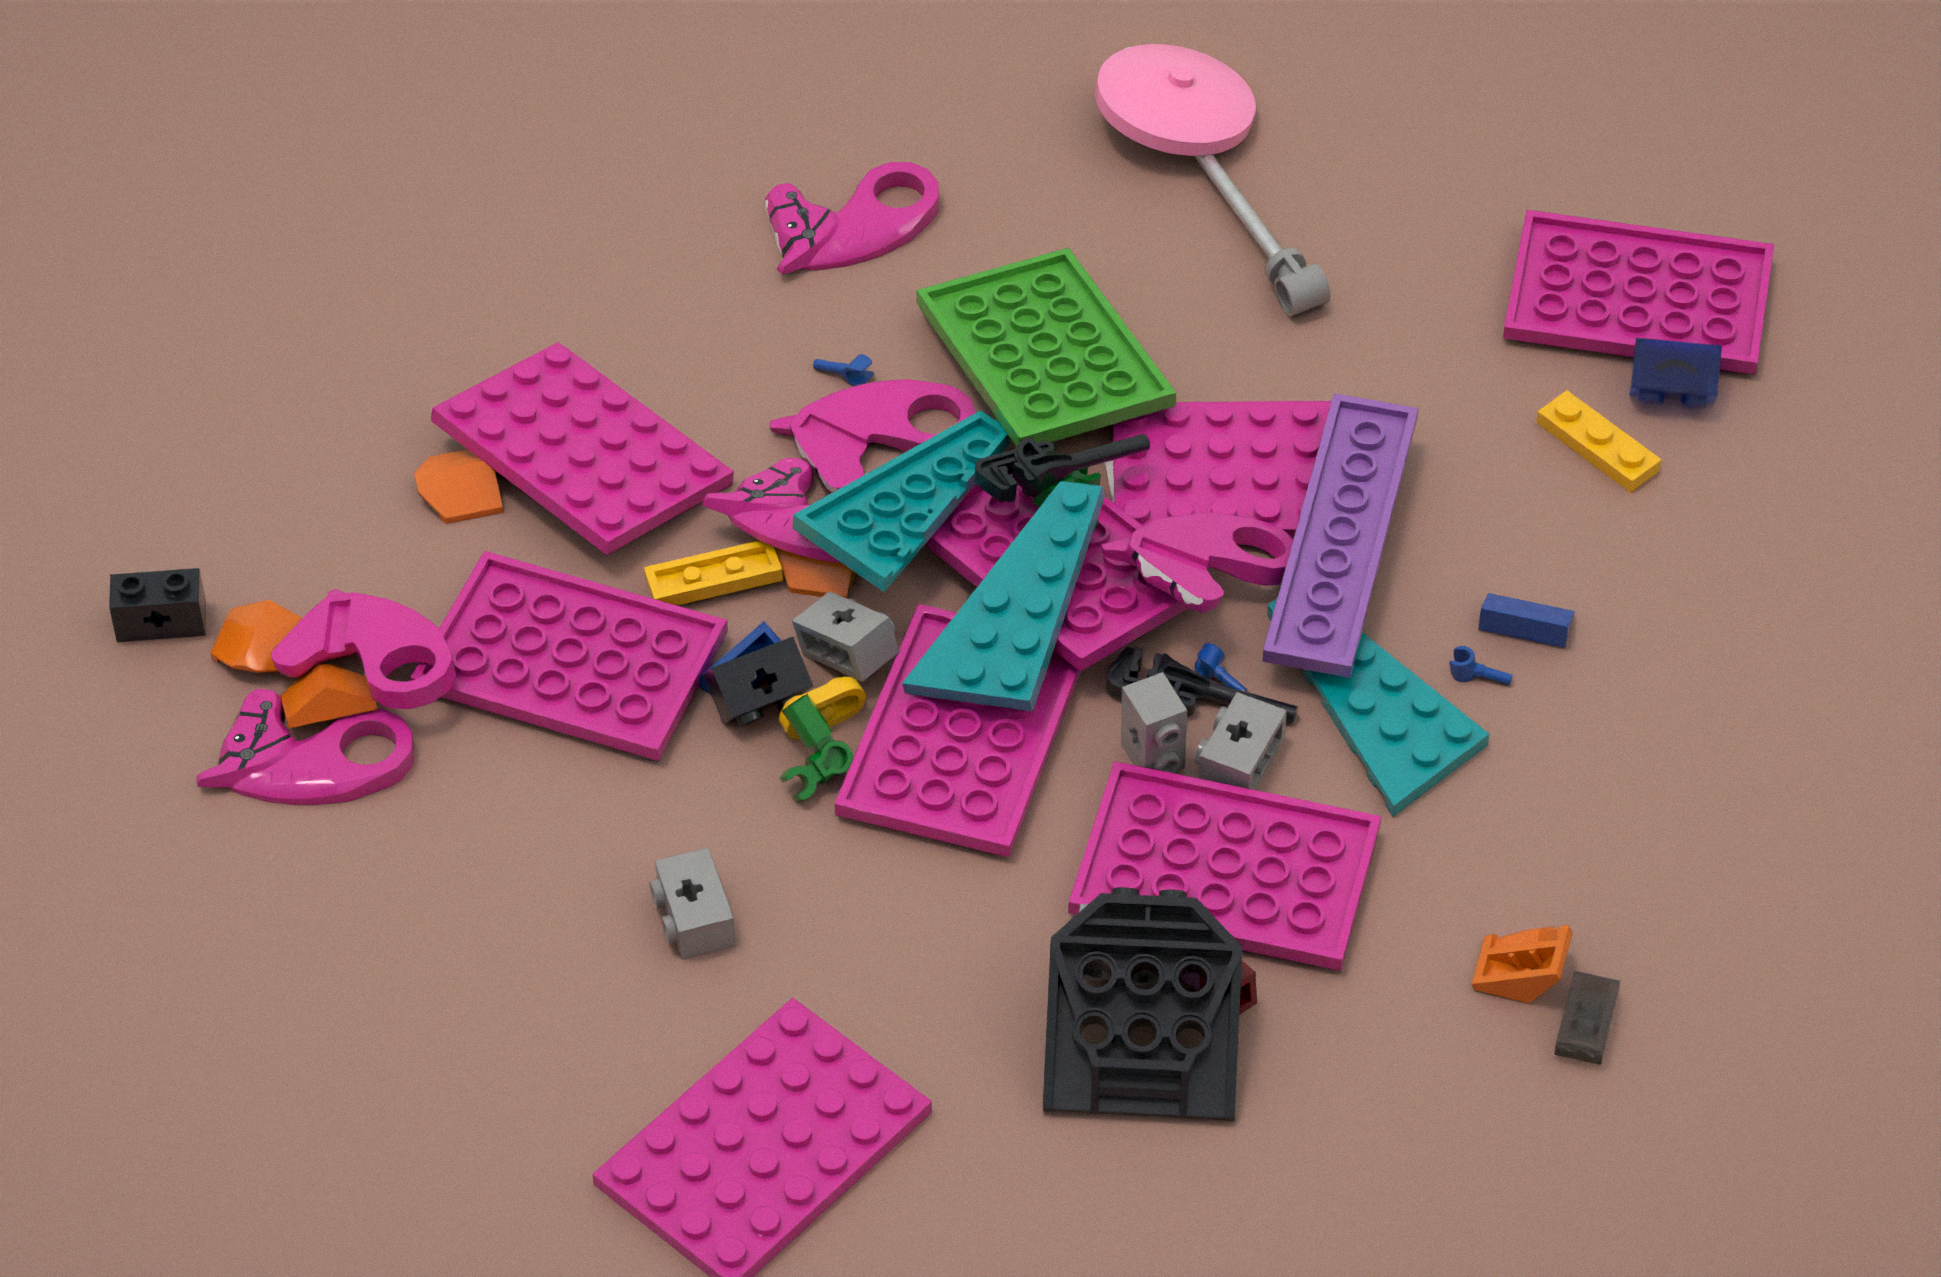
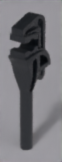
(1037, 466)
(1186, 682)

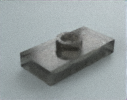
(1587, 1017)

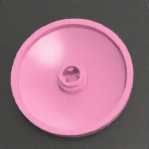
(1175, 99)

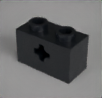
(157, 605)
(777, 664)

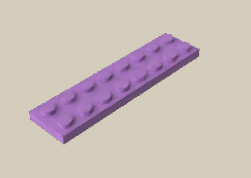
(1340, 536)

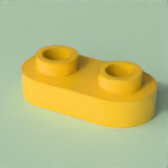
(835, 700)

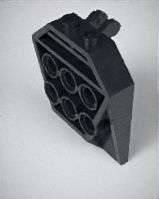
(1163, 1079)

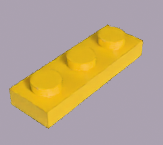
(1598, 441)
(714, 573)

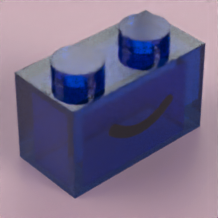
(1675, 372)

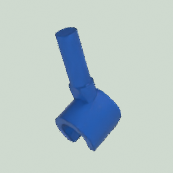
(854, 372)
(1209, 666)
(1466, 668)

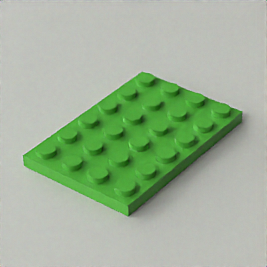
(1045, 348)

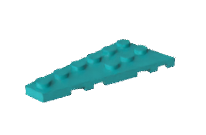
(896, 508)
(1010, 624)
(1396, 724)

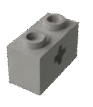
(846, 636)
(1154, 724)
(1242, 742)
(693, 903)

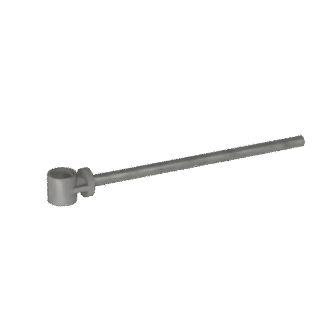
(1295, 284)

